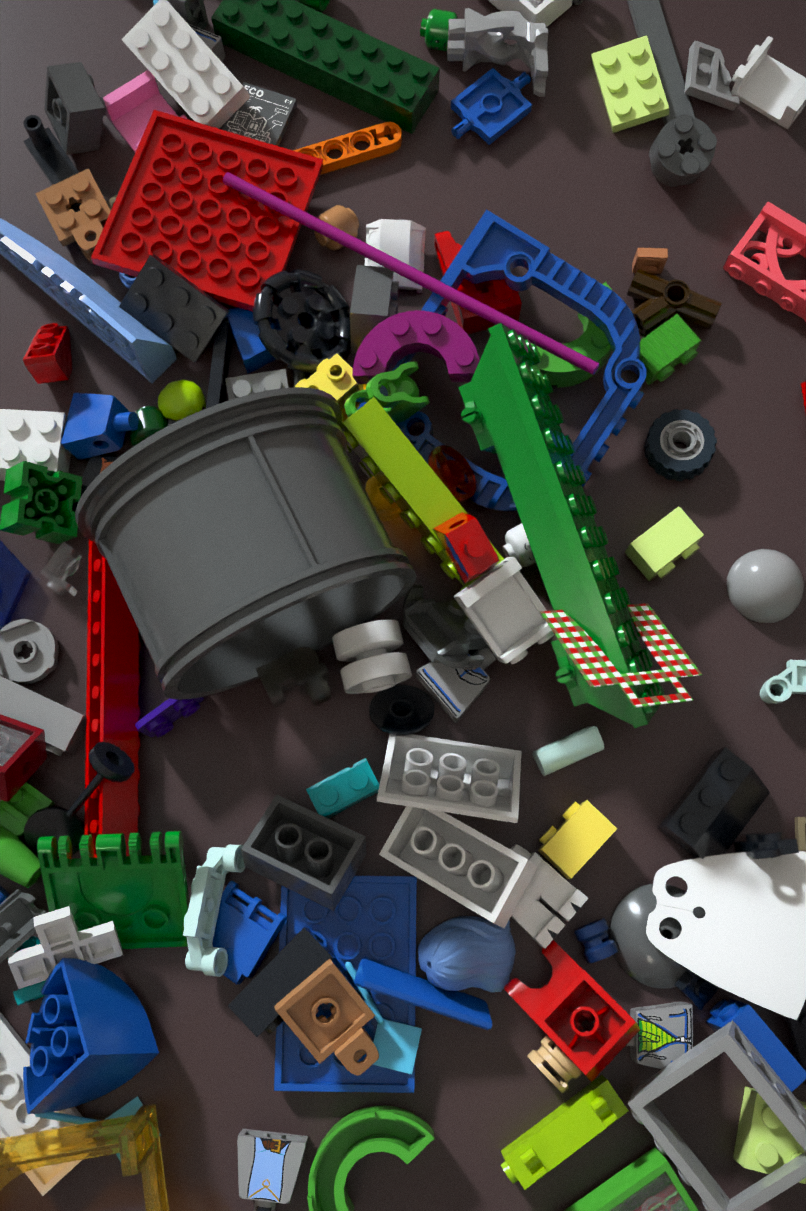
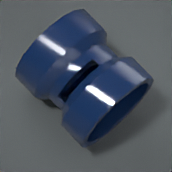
(596, 941)

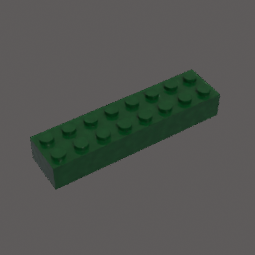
(330, 57)

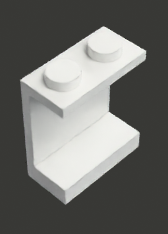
(770, 86)

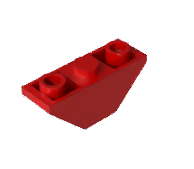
(50, 354)

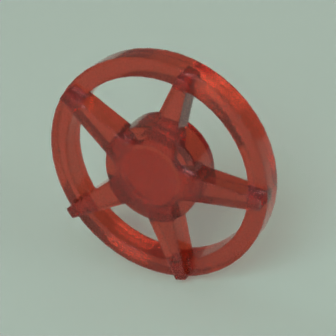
(452, 472)

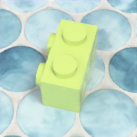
(664, 544)

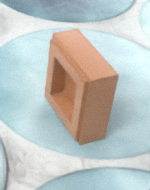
(650, 260)

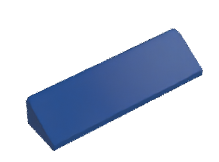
(422, 994)

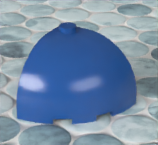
(84, 1037)

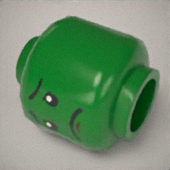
(436, 29)

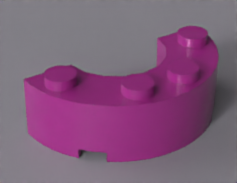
(414, 333)

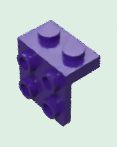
(161, 718)

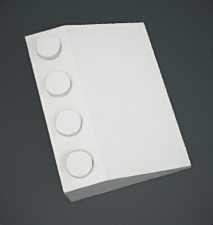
(451, 777)

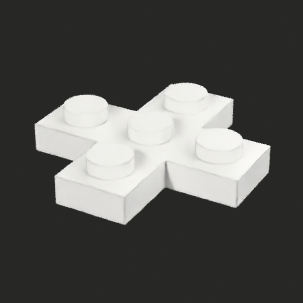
(62, 940)

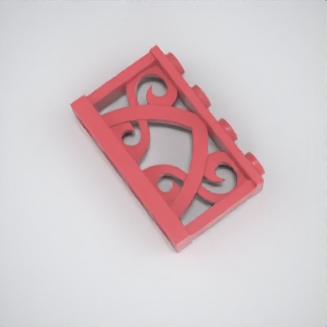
(767, 277)

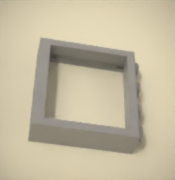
(765, 1082)

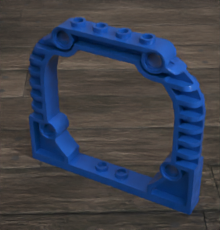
(492, 254)

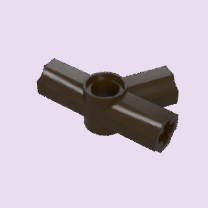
(659, 308)

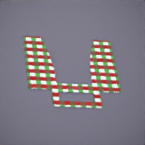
(601, 672)

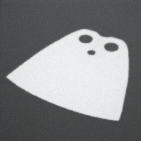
(751, 926)

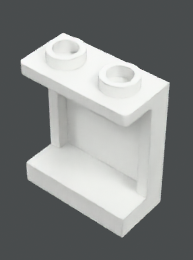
(505, 611)

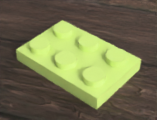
(630, 84)

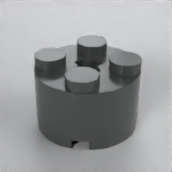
(690, 137)

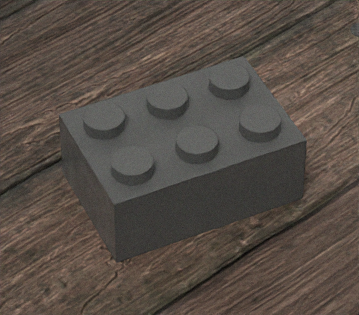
(304, 852)

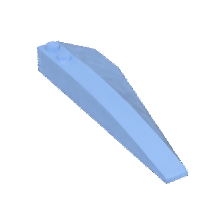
(87, 302)

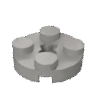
(42, 659)

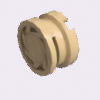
(557, 1062)

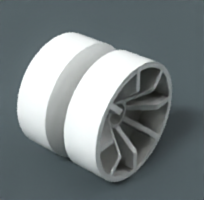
(370, 651)

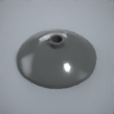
(636, 952)

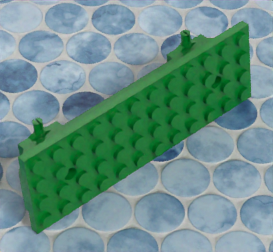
(519, 423)

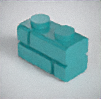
(343, 789)

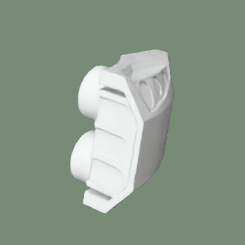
(400, 240)

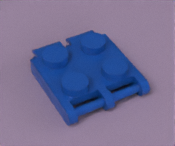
(244, 932)

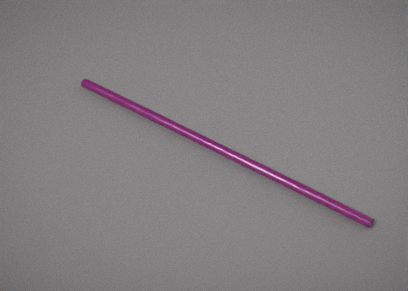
(411, 273)

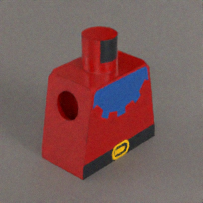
(466, 546)

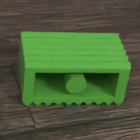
(668, 347)

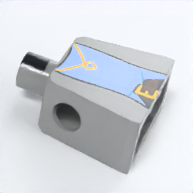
(269, 1166)

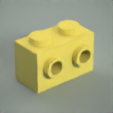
(333, 377)
(576, 838)

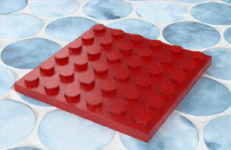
(194, 222)

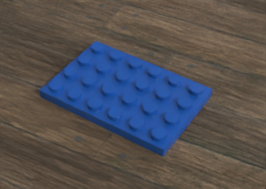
(369, 923)

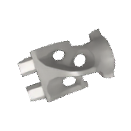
(482, 40)

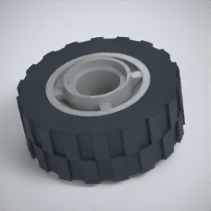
(685, 428)

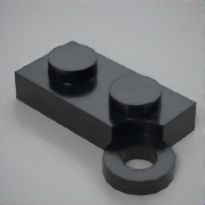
(766, 845)

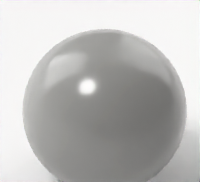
(765, 585)

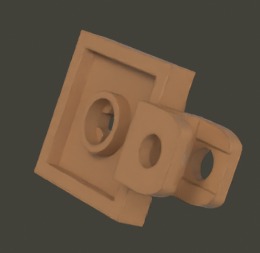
(78, 226)
(341, 1031)

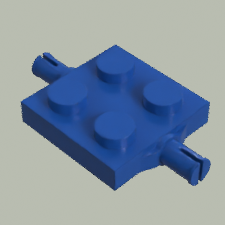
(491, 106)

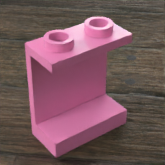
(133, 105)

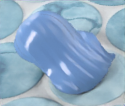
(467, 954)

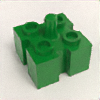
(40, 502)

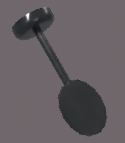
(109, 763)

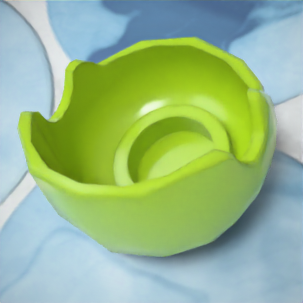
(181, 399)

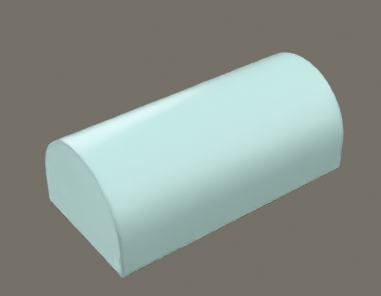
(568, 750)

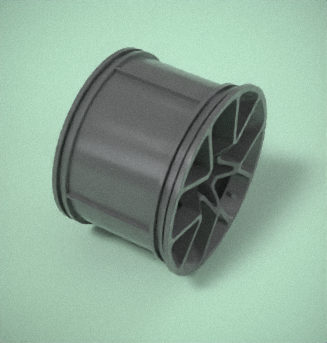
(242, 538)

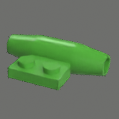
(16, 859)

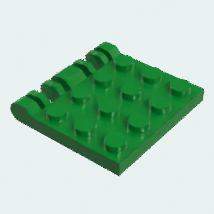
(136, 892)

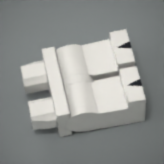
(554, 892)

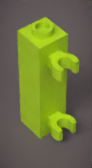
(562, 1132)

